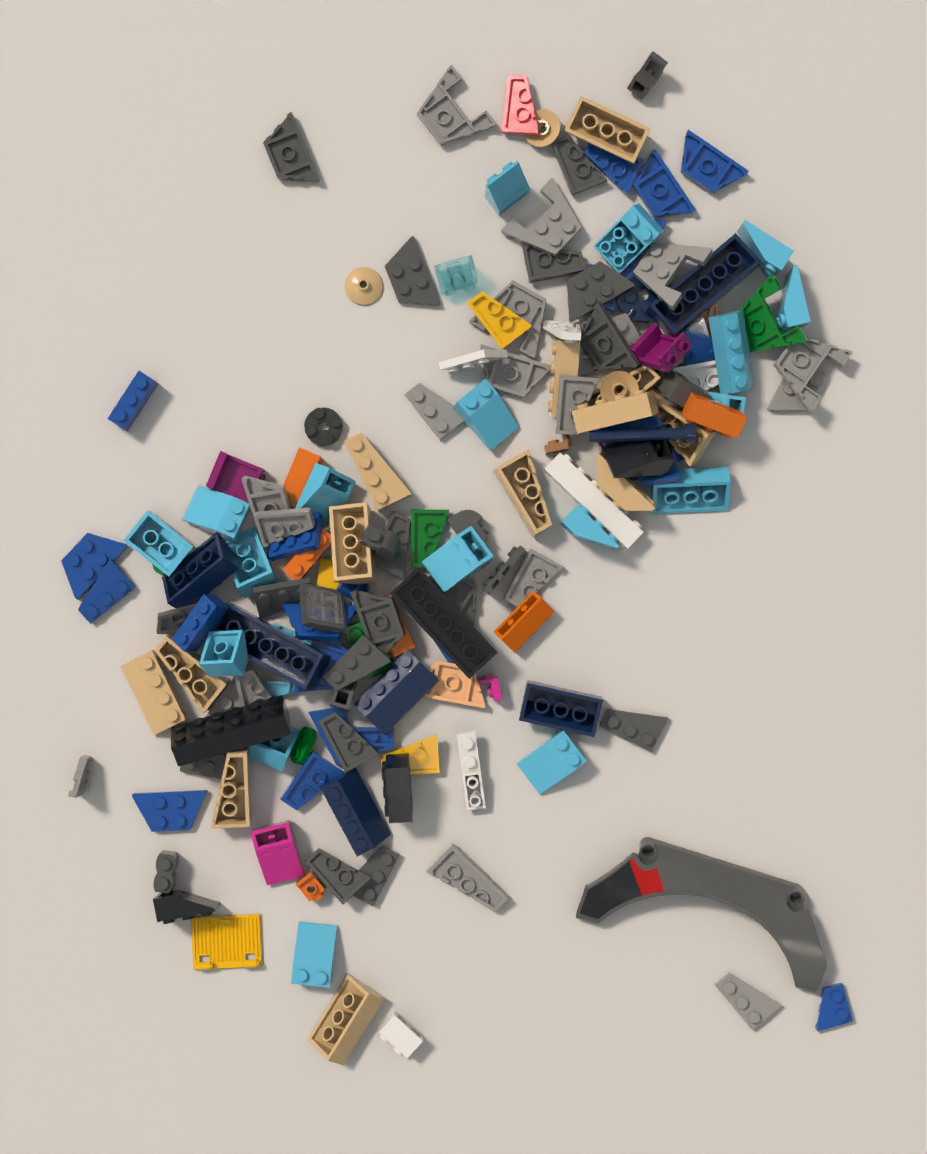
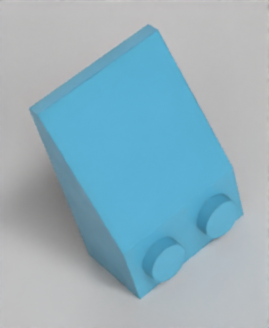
(768, 249)
(792, 305)
(486, 415)
(217, 513)
(158, 543)
(253, 563)
(551, 762)
(314, 954)

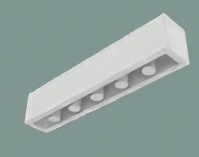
(587, 494)

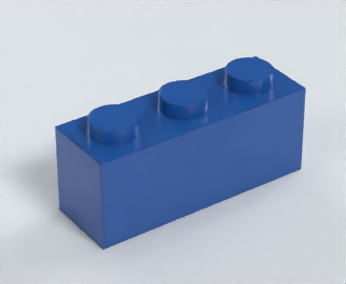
(133, 400)
(200, 622)

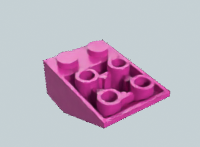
(277, 852)

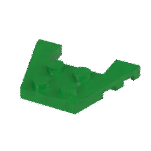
(762, 326)

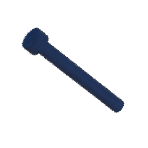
(687, 433)

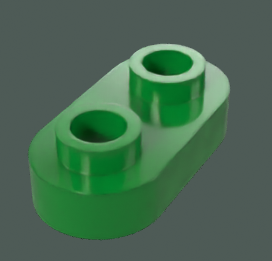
(303, 745)

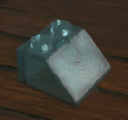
(456, 275)

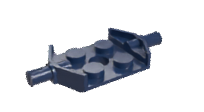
(634, 307)

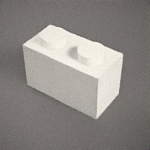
(400, 1035)

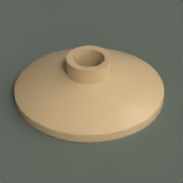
(548, 120)
(365, 295)
(615, 379)

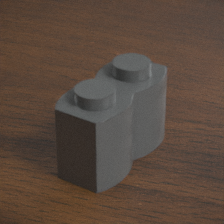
(166, 877)

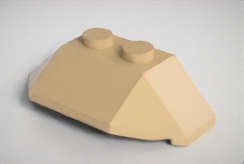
(621, 490)

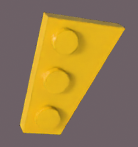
(498, 319)
(422, 756)

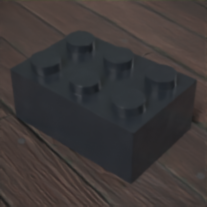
(397, 788)

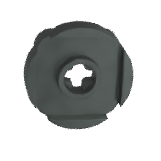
(319, 416)

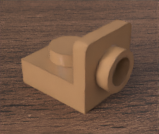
(555, 446)

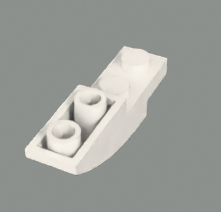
(470, 770)

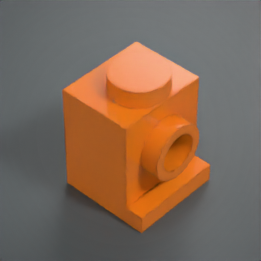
(311, 879)

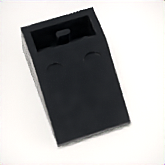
(638, 458)
(182, 905)

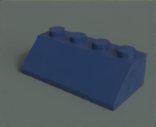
(200, 572)
(396, 692)
(560, 708)
(355, 811)

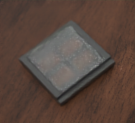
(322, 608)

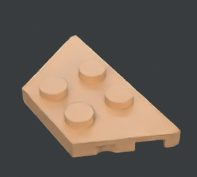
(455, 685)

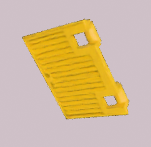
(226, 941)

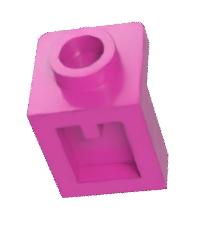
(494, 689)

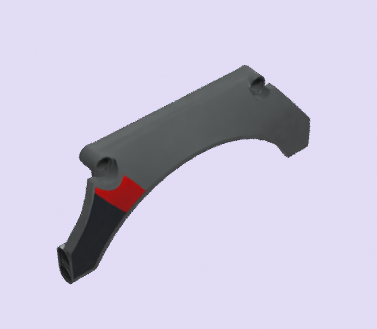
(681, 871)

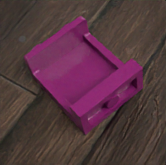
(660, 350)
(228, 473)

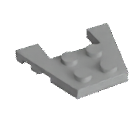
(445, 118)
(553, 228)
(663, 263)
(527, 306)
(801, 361)

